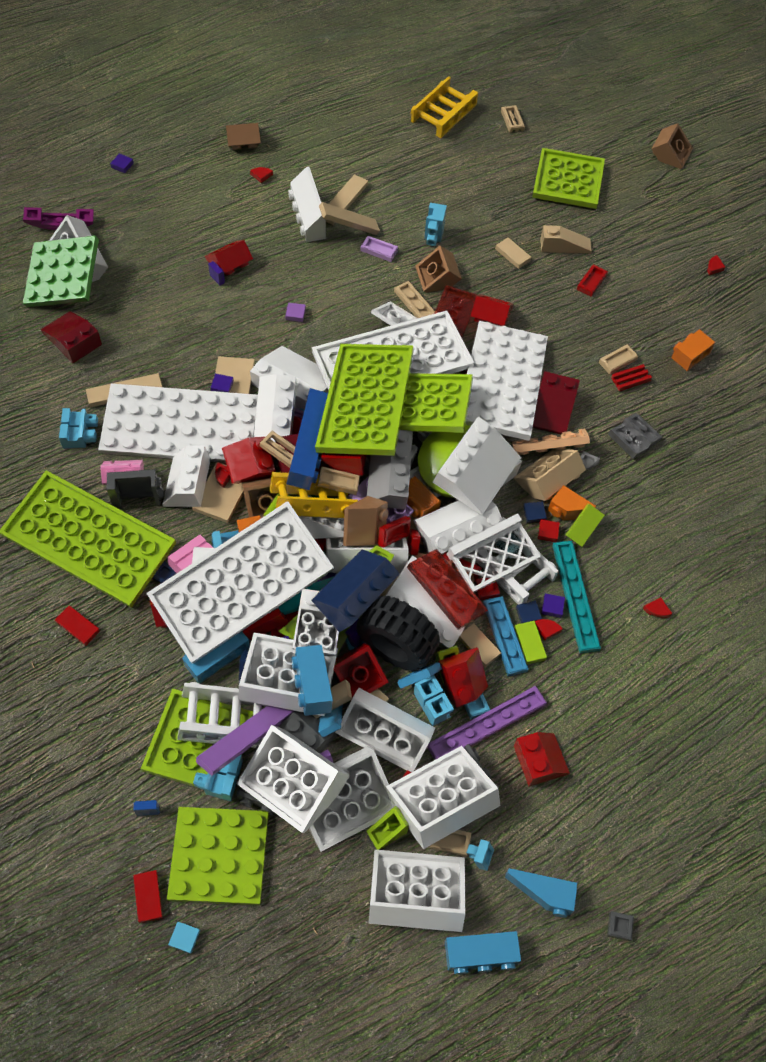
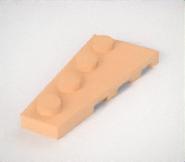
(552, 441)

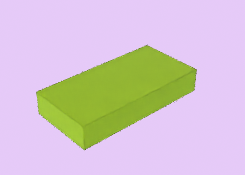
(584, 525)
(530, 642)

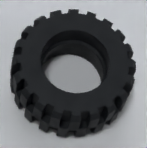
(398, 633)

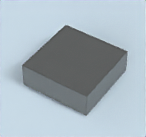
(620, 926)

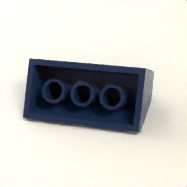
(355, 588)

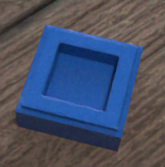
(145, 808)

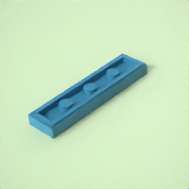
(505, 636)

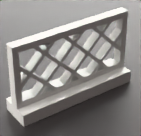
(488, 537)

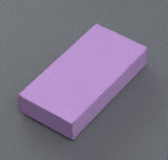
(379, 248)

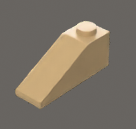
(562, 240)

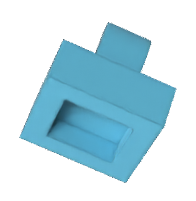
(482, 854)

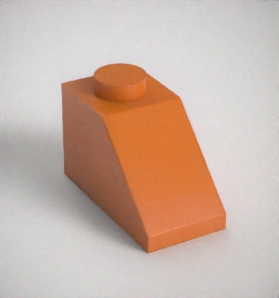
(567, 504)

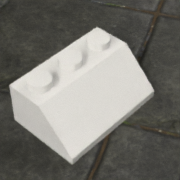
(187, 477)

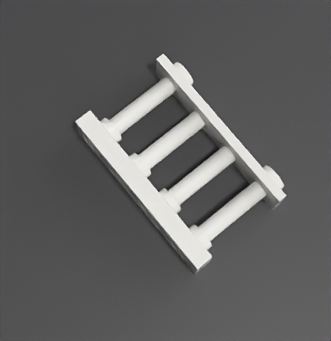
(517, 591)
(211, 732)

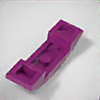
(51, 221)

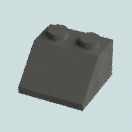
(306, 730)

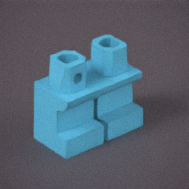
(435, 223)
(74, 428)
(433, 700)
(223, 782)

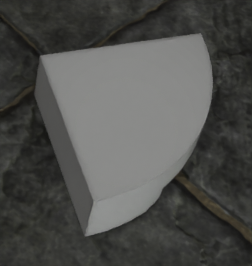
(589, 460)

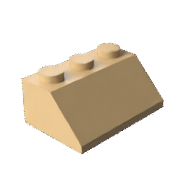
(550, 473)

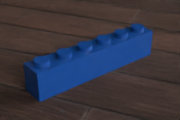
(305, 458)

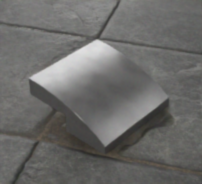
(635, 435)

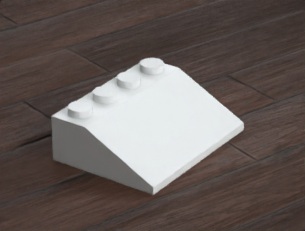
(287, 362)
(478, 466)
(408, 589)
(269, 673)
(292, 778)
(444, 796)
(358, 803)
(418, 891)

